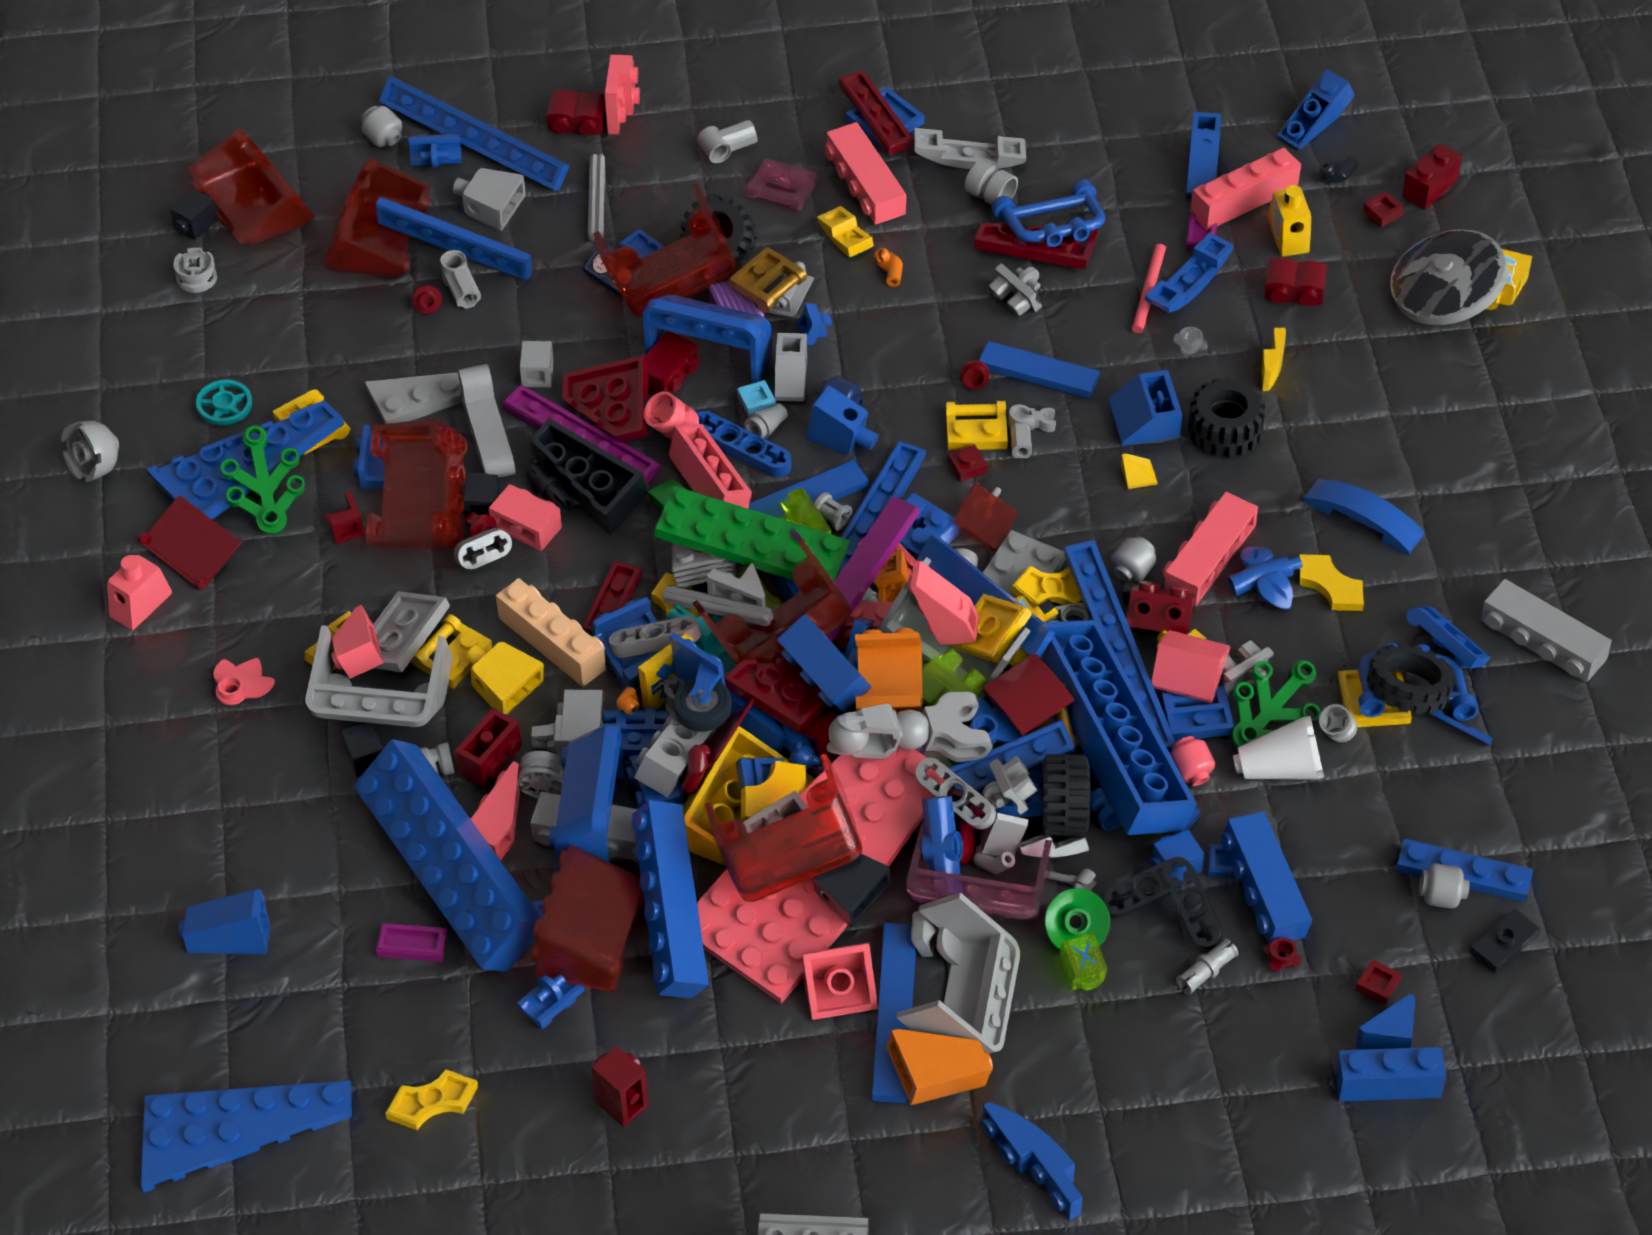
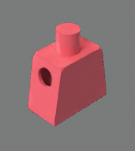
(136, 591)

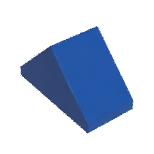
(1390, 1028)

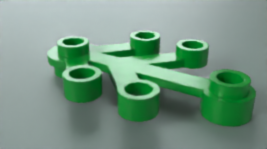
(264, 485)
(1271, 709)

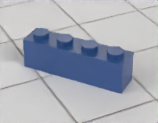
(1266, 878)

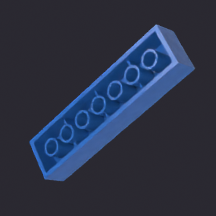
(1117, 732)
(449, 855)

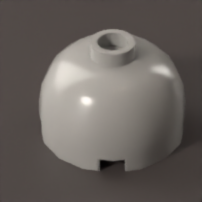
(90, 449)

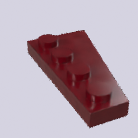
(1070, 253)

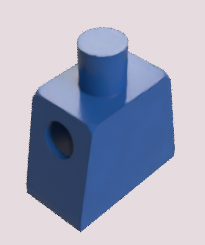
(839, 423)

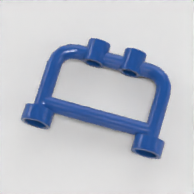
(1082, 194)
(1462, 704)

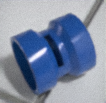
(1101, 806)

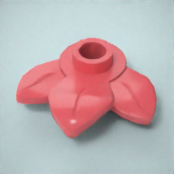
(242, 681)

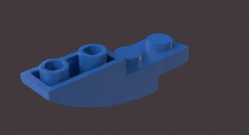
(1032, 1149)

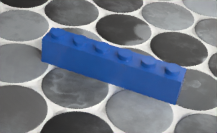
(669, 899)

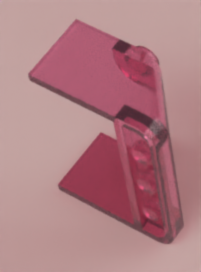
(990, 896)

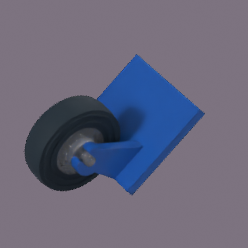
(703, 699)

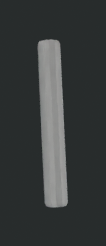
(596, 195)
(718, 605)

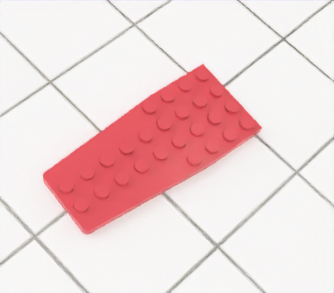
(769, 935)

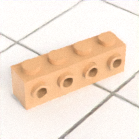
(551, 632)

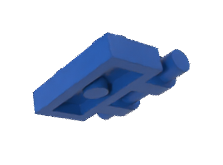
(636, 736)

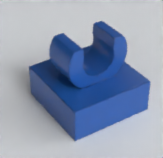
(813, 323)

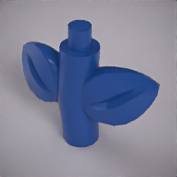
(1265, 575)

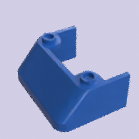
(712, 324)
(587, 791)

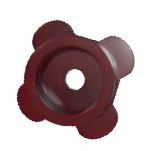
(1281, 946)

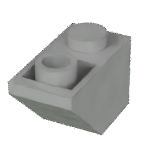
(790, 367)

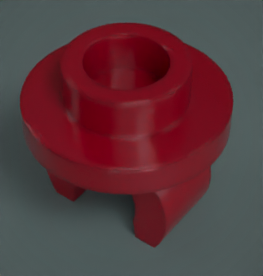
(427, 299)
(480, 523)

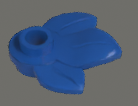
(993, 723)

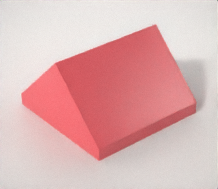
(1189, 666)
(839, 981)

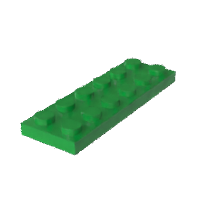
(744, 535)

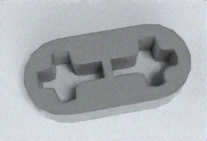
(485, 554)

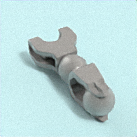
(879, 731)

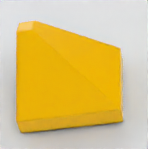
(1137, 471)

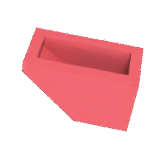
(356, 645)

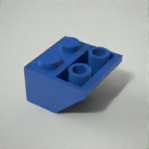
(1146, 409)

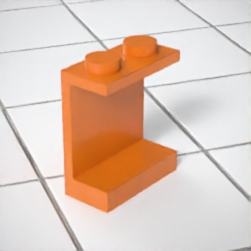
(892, 668)

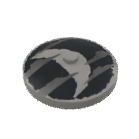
(1449, 277)

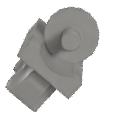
(1020, 286)
(1249, 655)
(1010, 783)

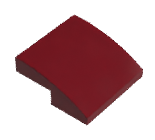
(1028, 694)

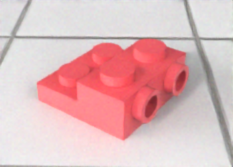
(620, 91)

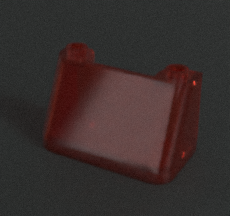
(249, 190)
(361, 242)

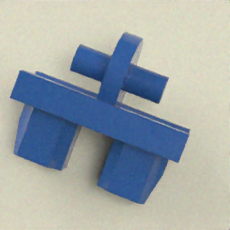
(435, 149)
(549, 999)

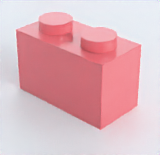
(526, 517)

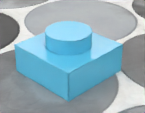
(755, 397)

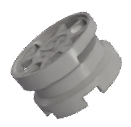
(194, 270)
(542, 772)

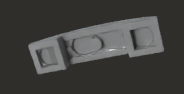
(964, 154)

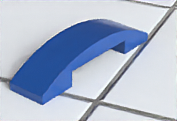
(1193, 276)
(1367, 508)

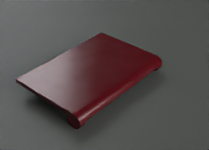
(190, 542)
(725, 732)

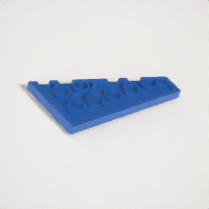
(200, 475)
(223, 1125)

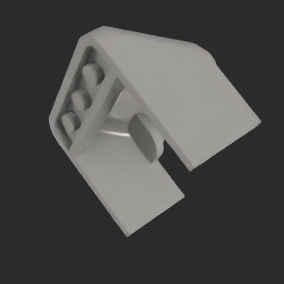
(906, 614)
(335, 698)
(980, 975)

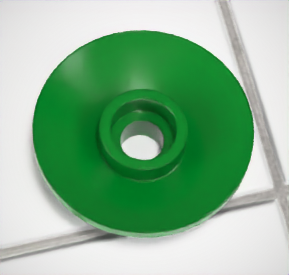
(1086, 906)

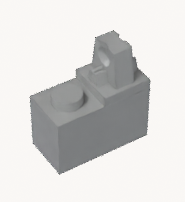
(575, 716)

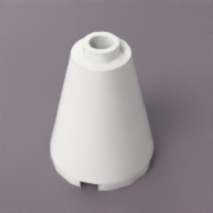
(1282, 754)

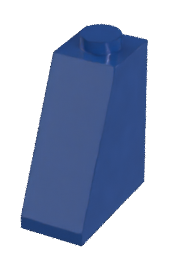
(227, 925)

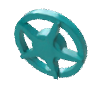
(224, 402)

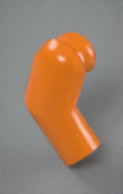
(891, 264)
(628, 701)

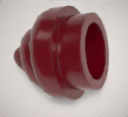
(974, 374)

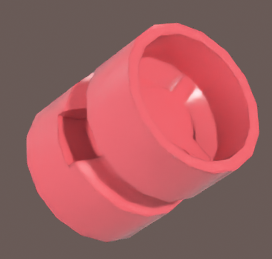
(667, 411)

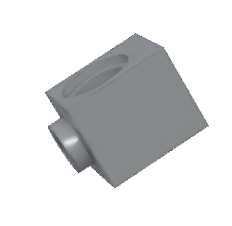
(536, 363)

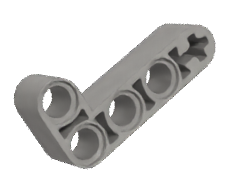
(485, 421)

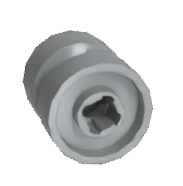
(989, 182)

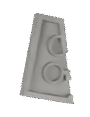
(414, 396)

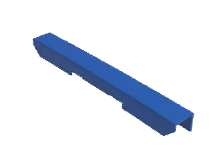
(1470, 731)

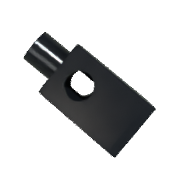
(853, 887)

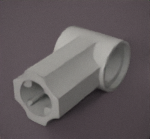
(720, 143)
(459, 279)

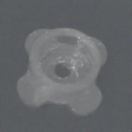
(1190, 340)

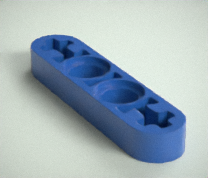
(746, 439)

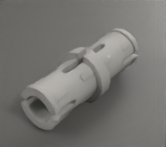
(1207, 966)

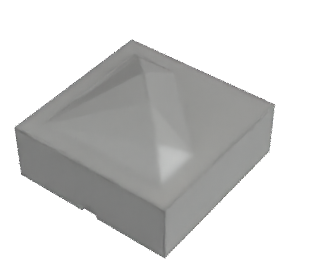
(922, 934)

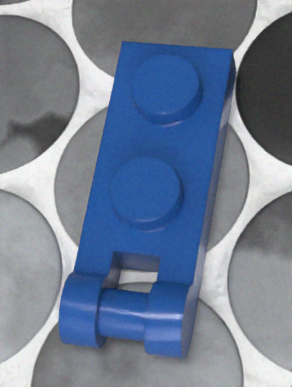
(1448, 636)

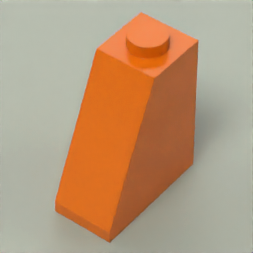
(937, 1064)

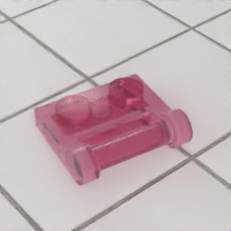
(782, 184)

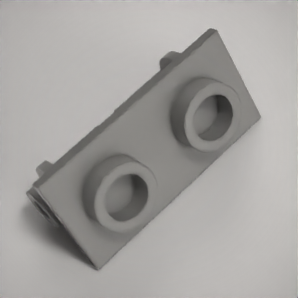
(791, 301)

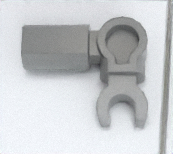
(1024, 419)

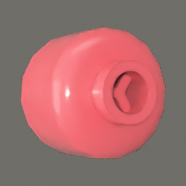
(1193, 760)

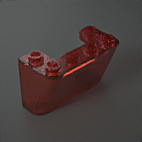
(420, 485)
(586, 920)

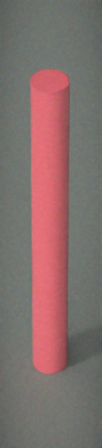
(1150, 282)

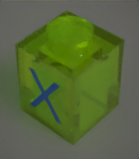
(1083, 962)

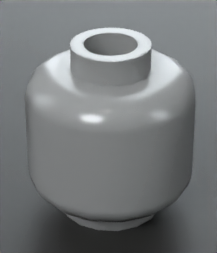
(381, 126)
(1133, 559)
(1443, 886)

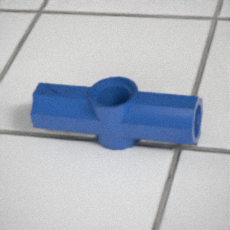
(942, 843)

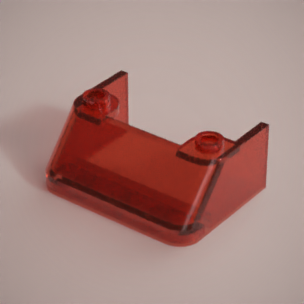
(675, 269)
(817, 599)
(793, 846)

